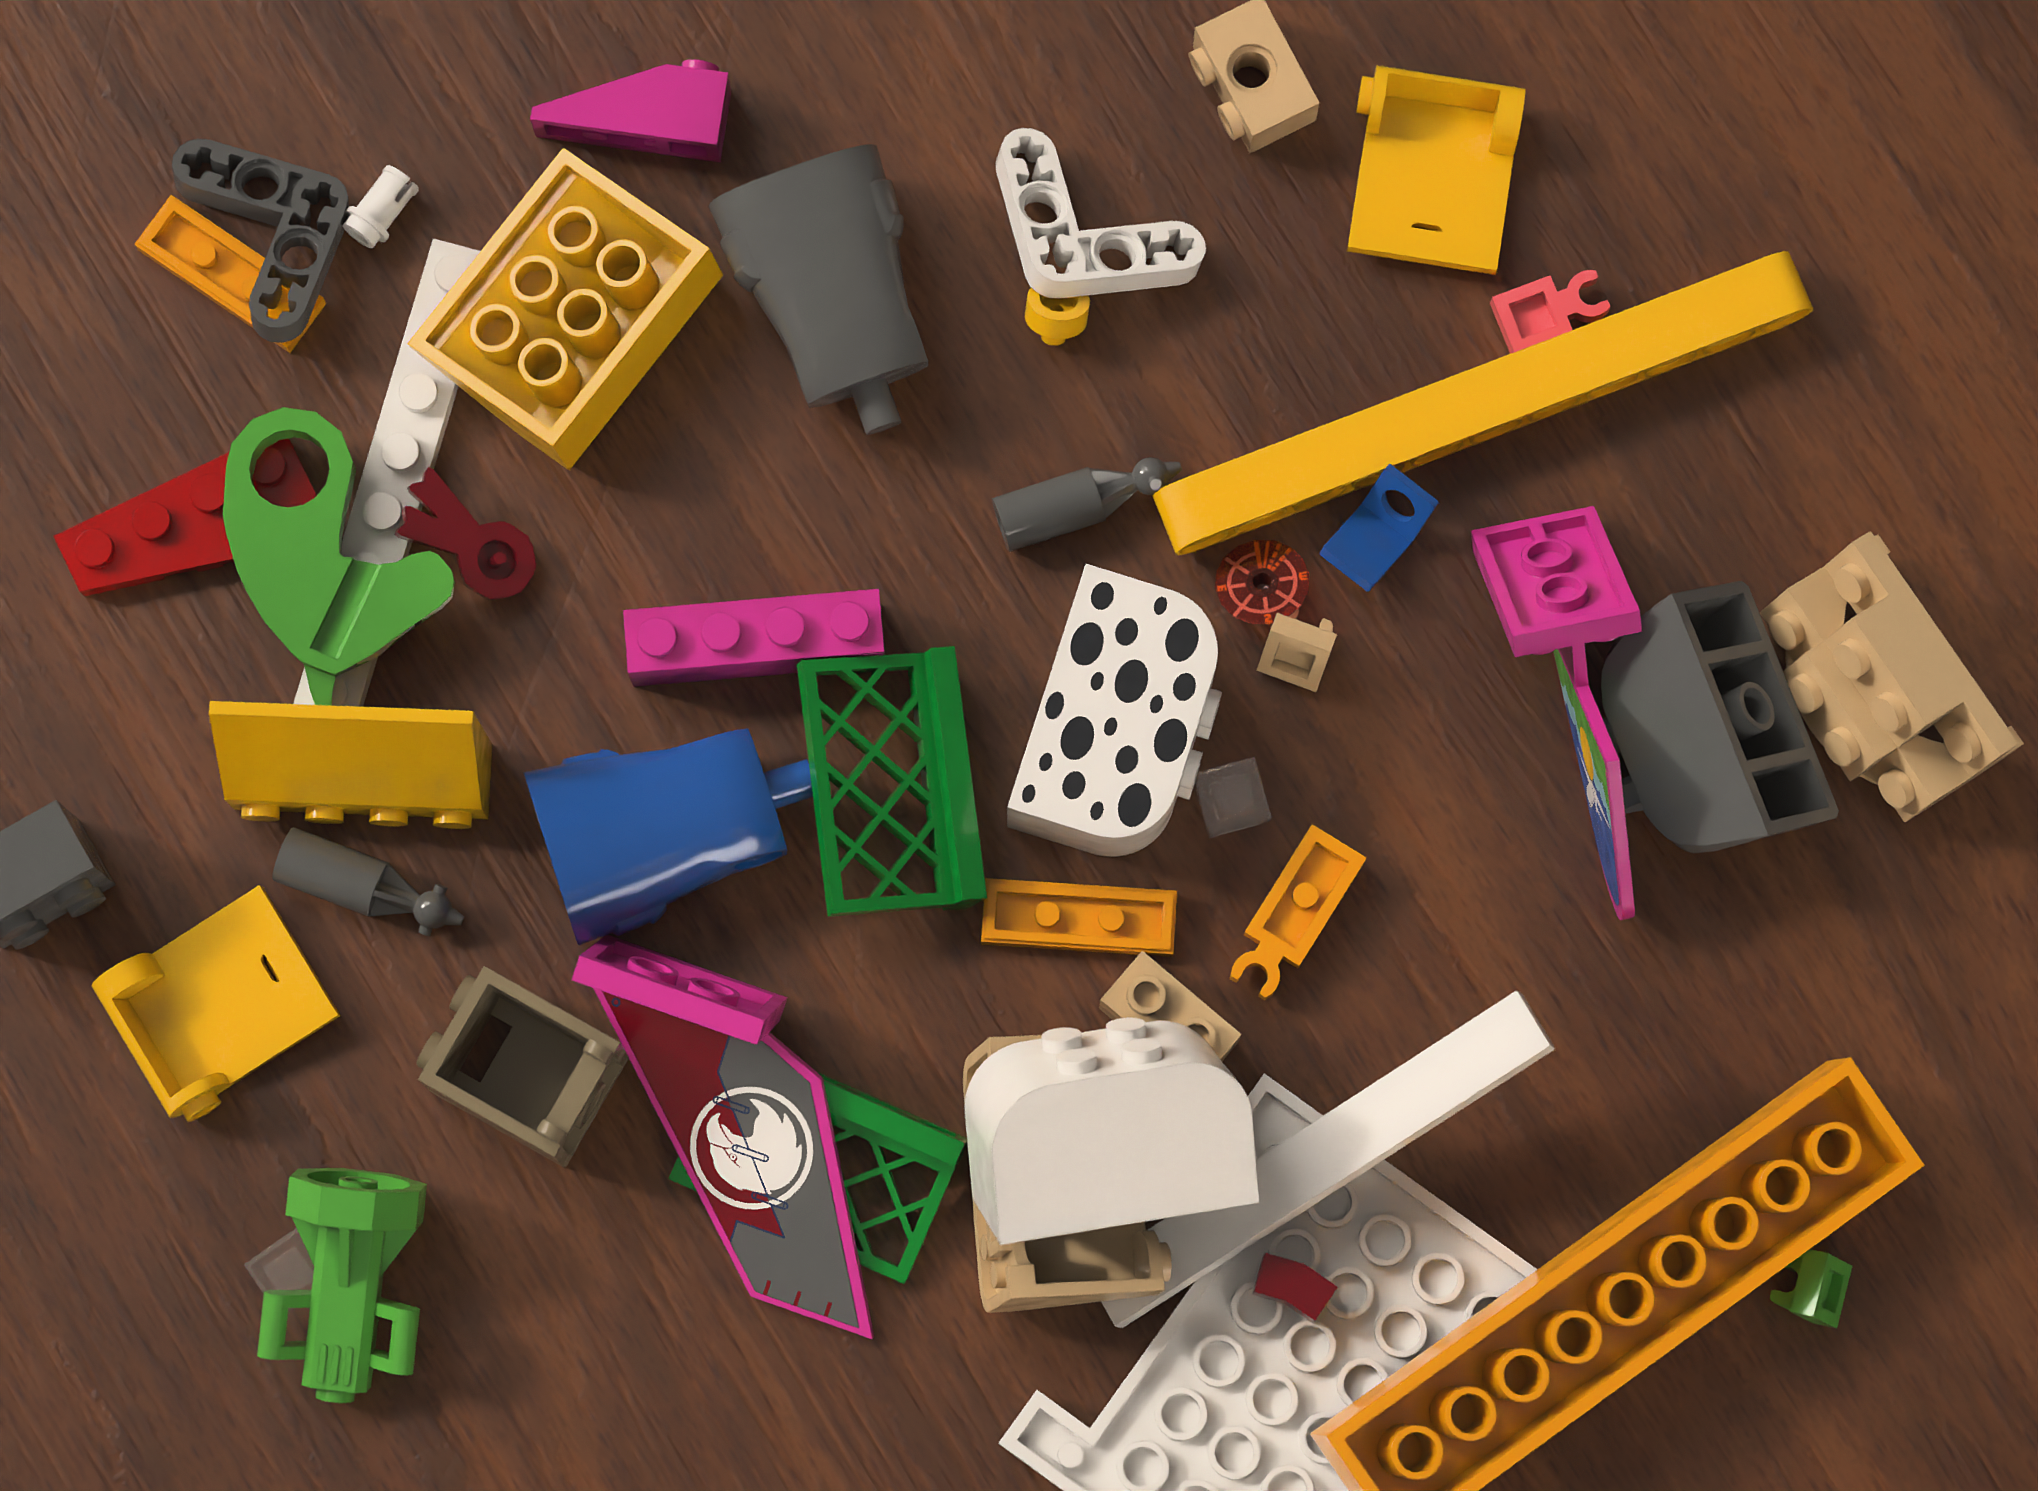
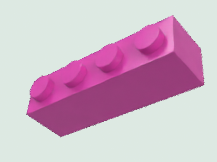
(749, 636)

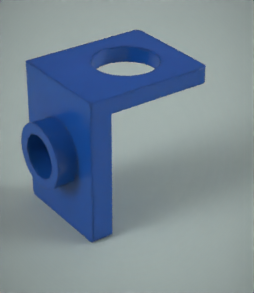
(1376, 533)

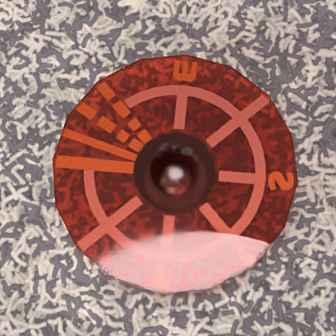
(1262, 581)

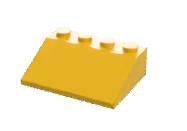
(567, 307)
(352, 762)

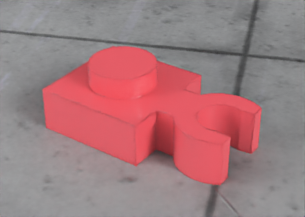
(1540, 312)

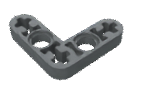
(285, 209)

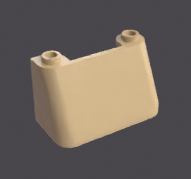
(1066, 1267)

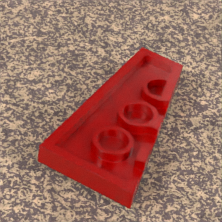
(174, 524)

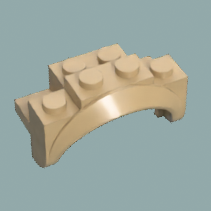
(1884, 681)

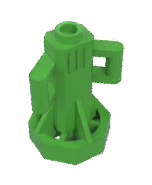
(352, 1233)

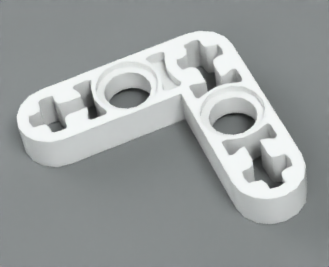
(1081, 249)

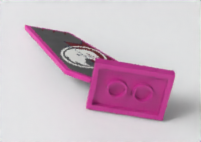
(743, 1122)

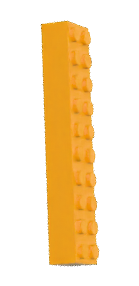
(1625, 1291)

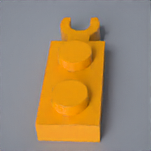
(1299, 906)

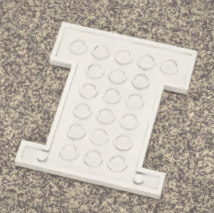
(1246, 1379)

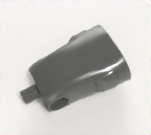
(829, 276)

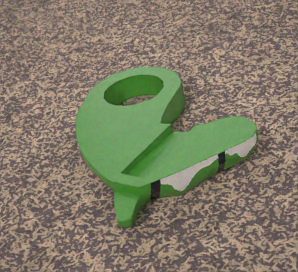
(290, 560)

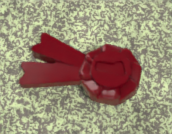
(491, 557)

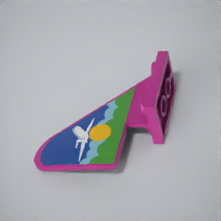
(1554, 593)

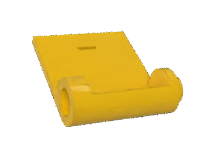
(1438, 162)
(210, 1008)

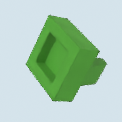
(1818, 1288)

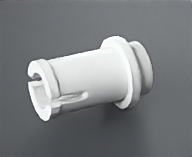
(379, 207)

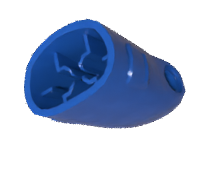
(658, 825)

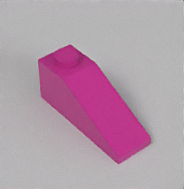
(654, 111)

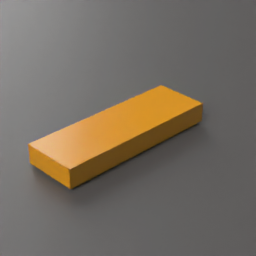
(210, 261)
(1079, 917)

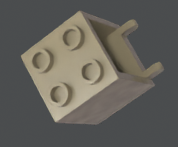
(543, 1078)

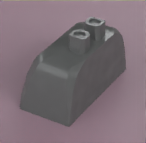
(1710, 724)

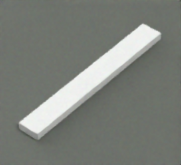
(1351, 1142)

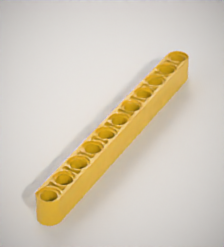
(1482, 403)

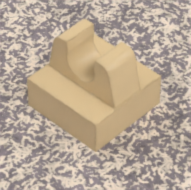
(1297, 651)

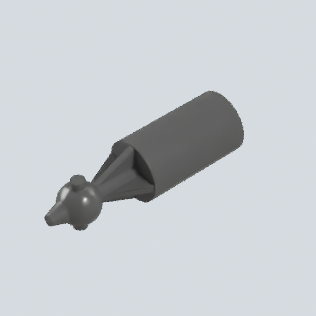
(1074, 500)
(358, 881)

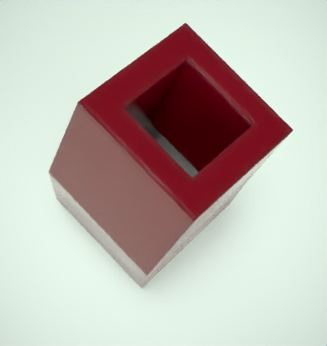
(1293, 1285)

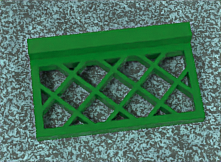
(944, 776)
(898, 1132)

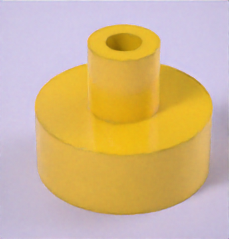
(1056, 317)

